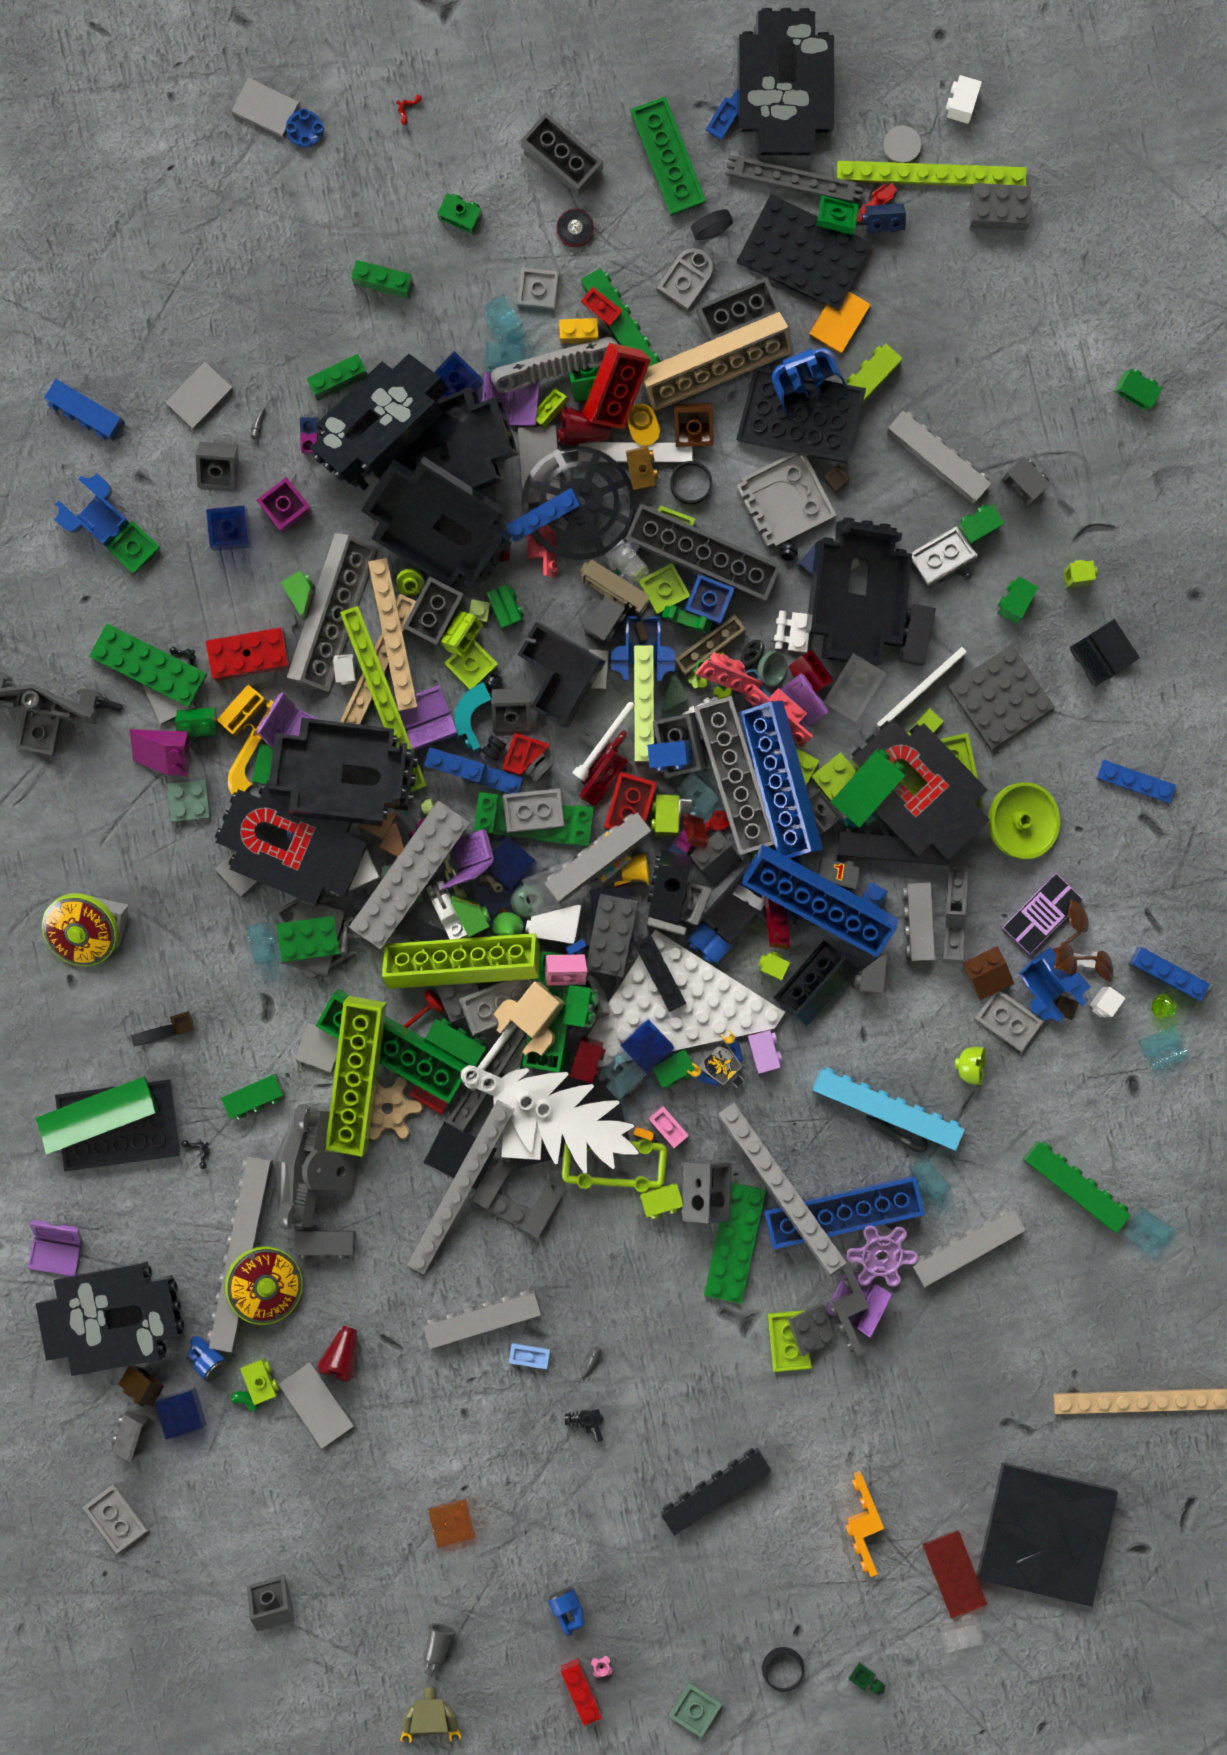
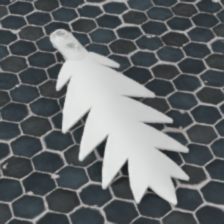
(556, 1114)

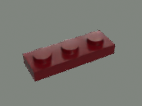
(603, 777)
(777, 924)

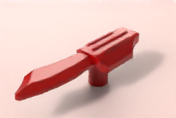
(879, 197)

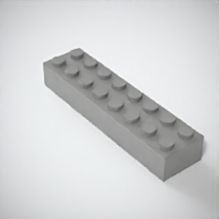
(734, 774)
(409, 875)

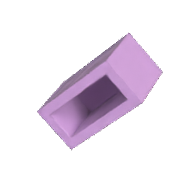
(764, 1051)

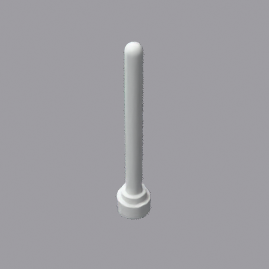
(583, 770)
(494, 1050)

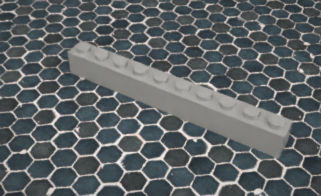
(782, 1190)
(243, 1238)

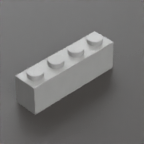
(919, 921)

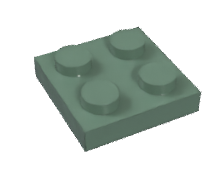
(189, 800)
(695, 1709)

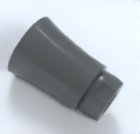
(437, 1645)

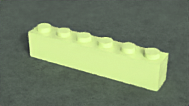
(643, 701)

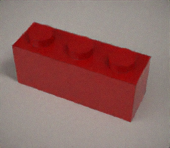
(581, 1691)

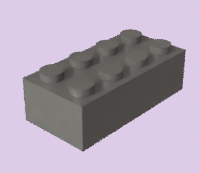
(562, 154)
(737, 309)
(612, 935)

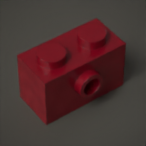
(813, 670)
(587, 1059)

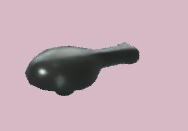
(752, 653)

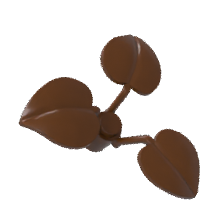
(1065, 956)

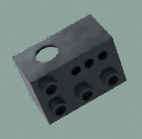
(669, 871)

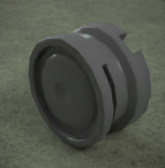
(542, 768)

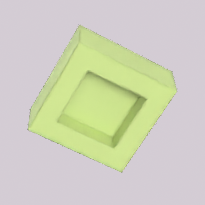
(480, 610)

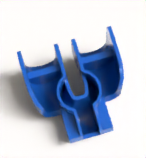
(808, 364)

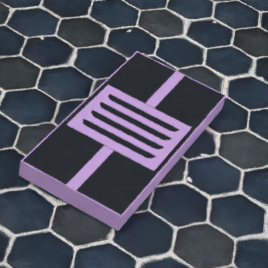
(1041, 914)

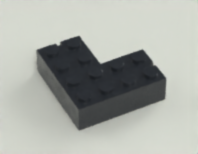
(569, 670)
(732, 914)

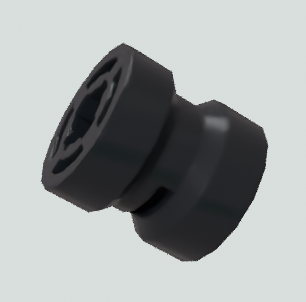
(494, 747)

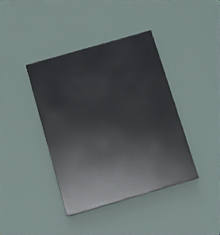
(451, 1150)

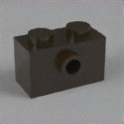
(140, 1385)

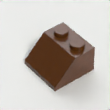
(694, 424)
(988, 973)

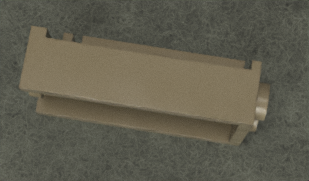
(614, 587)

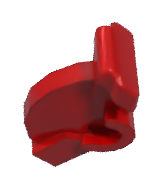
(717, 822)

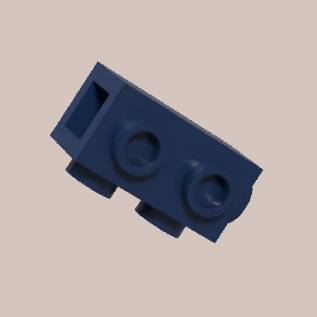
(884, 218)

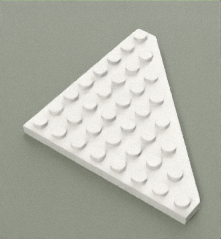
(711, 1007)

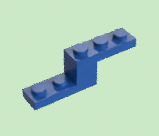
(473, 771)

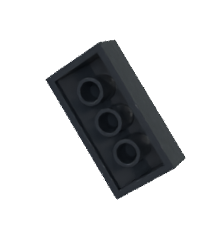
(815, 982)

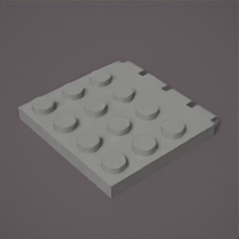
(786, 499)

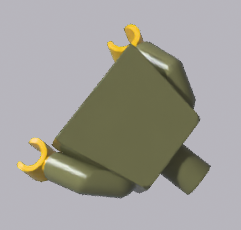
(429, 1717)

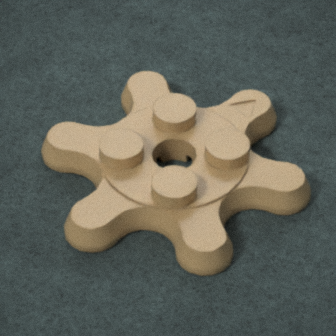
(401, 1109)

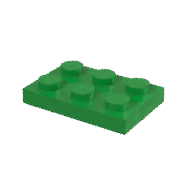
(307, 939)

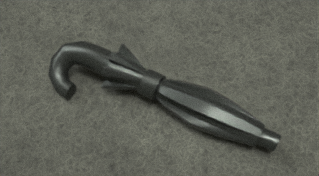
(905, 1141)

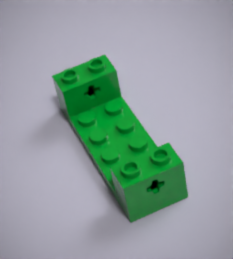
(576, 829)
(555, 1057)

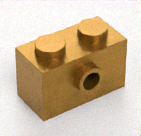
(641, 467)

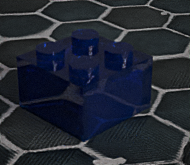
(458, 375)
(228, 528)
(510, 863)
(647, 1045)
(180, 1413)

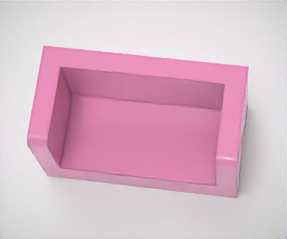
(565, 970)
(668, 1126)

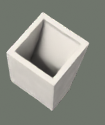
(556, 925)

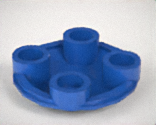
(304, 128)

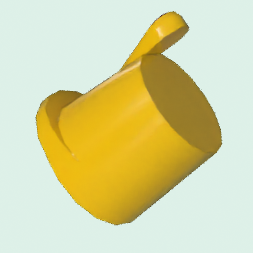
(635, 871)

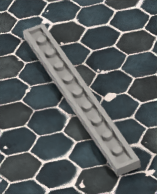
(460, 1186)

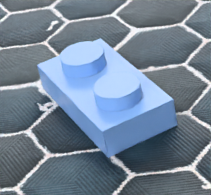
(529, 1355)

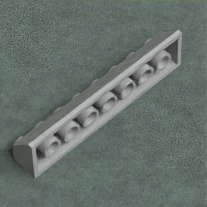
(324, 628)

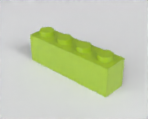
(876, 370)

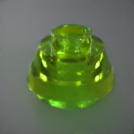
(1163, 1006)

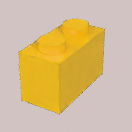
(578, 330)

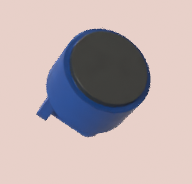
(210, 1363)
(563, 1602)

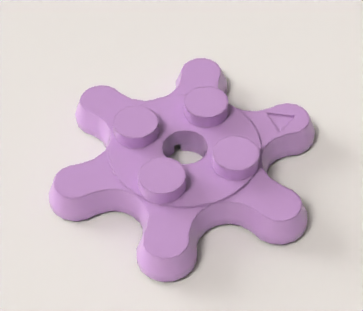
(889, 1264)

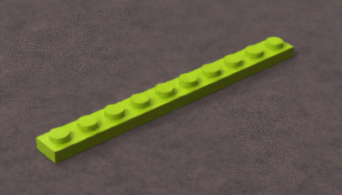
(929, 173)
(377, 681)

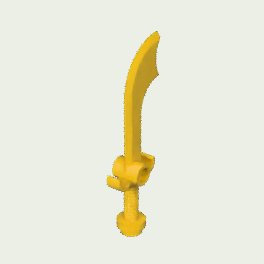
(236, 776)

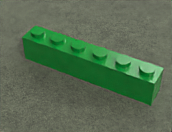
(624, 328)
(1076, 1186)

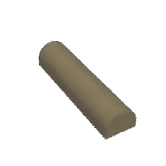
(709, 644)

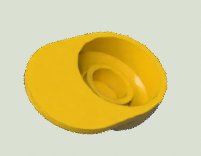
(643, 424)

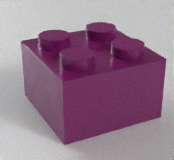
(284, 505)

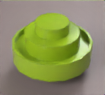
(410, 582)

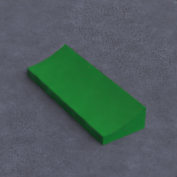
(96, 1115)

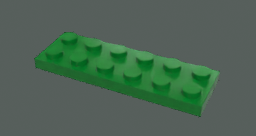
(667, 156)
(148, 665)
(735, 1244)

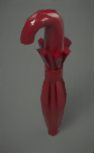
(611, 746)

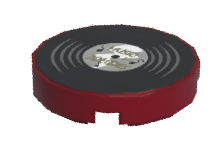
(575, 228)

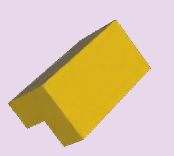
(242, 710)

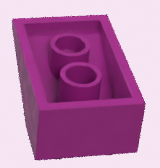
(162, 750)

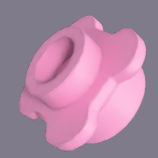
(606, 1670)

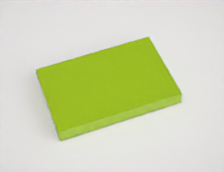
(783, 1345)

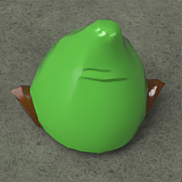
(507, 924)

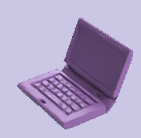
(519, 404)
(804, 696)
(282, 719)
(430, 720)
(472, 855)
(55, 1248)
(877, 1300)

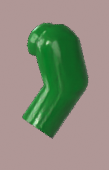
(243, 1398)

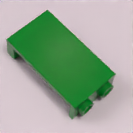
(869, 787)

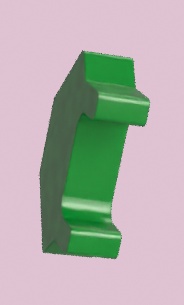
(686, 619)

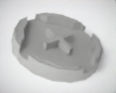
(902, 144)

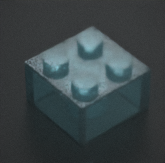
(504, 320)

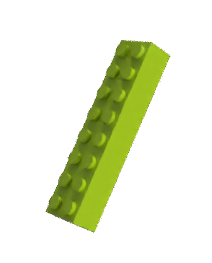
(461, 961)
(355, 1075)

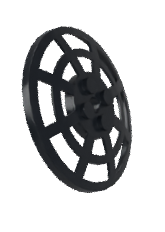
(593, 502)

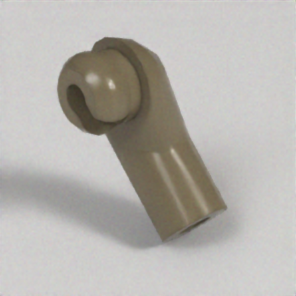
(495, 882)

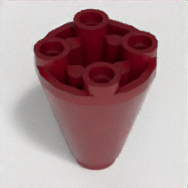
(579, 430)
(340, 1355)

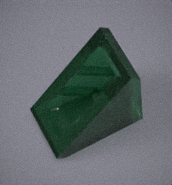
(675, 695)

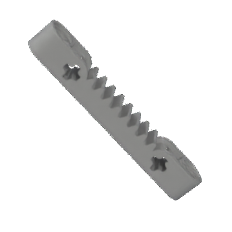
(550, 365)

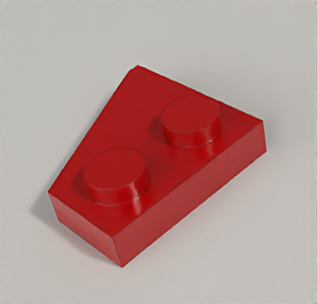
(523, 753)

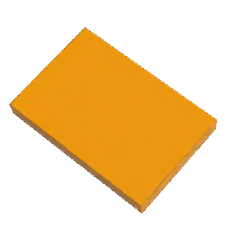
(837, 327)

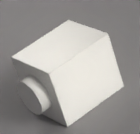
(344, 668)

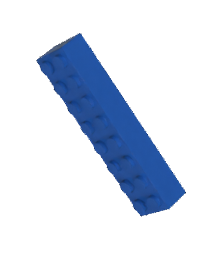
(781, 780)
(820, 901)
(851, 1210)

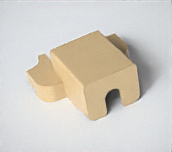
(533, 1015)

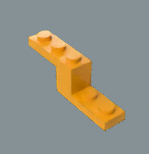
(864, 1524)

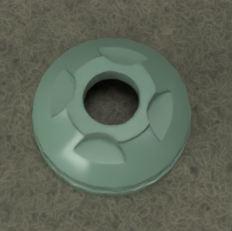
(776, 668)
(519, 903)

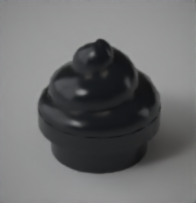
(788, 551)
(493, 682)

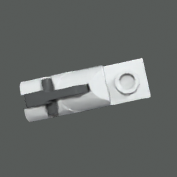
(442, 903)

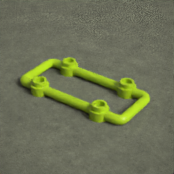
(640, 1183)

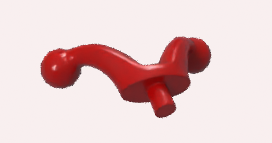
(418, 98)

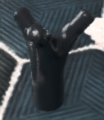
(106, 703)

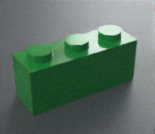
(382, 279)
(337, 377)
(456, 1041)
(253, 1097)

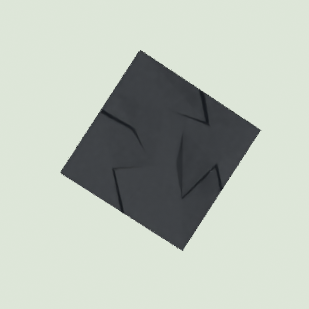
(1047, 1534)

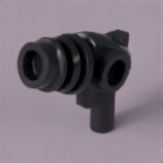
(588, 1420)

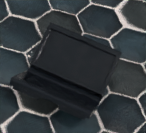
(1104, 653)

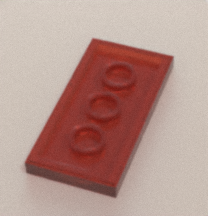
(954, 1574)

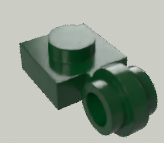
(863, 1676)

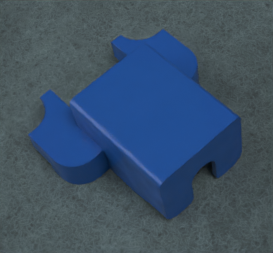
(98, 517)
(624, 655)
(1049, 983)

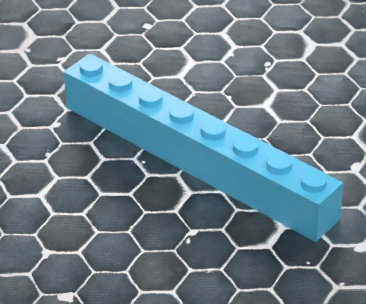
(888, 1109)

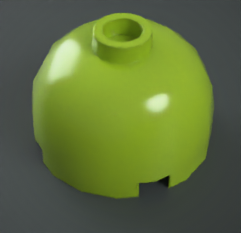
(972, 1065)

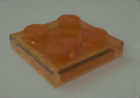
(451, 1523)

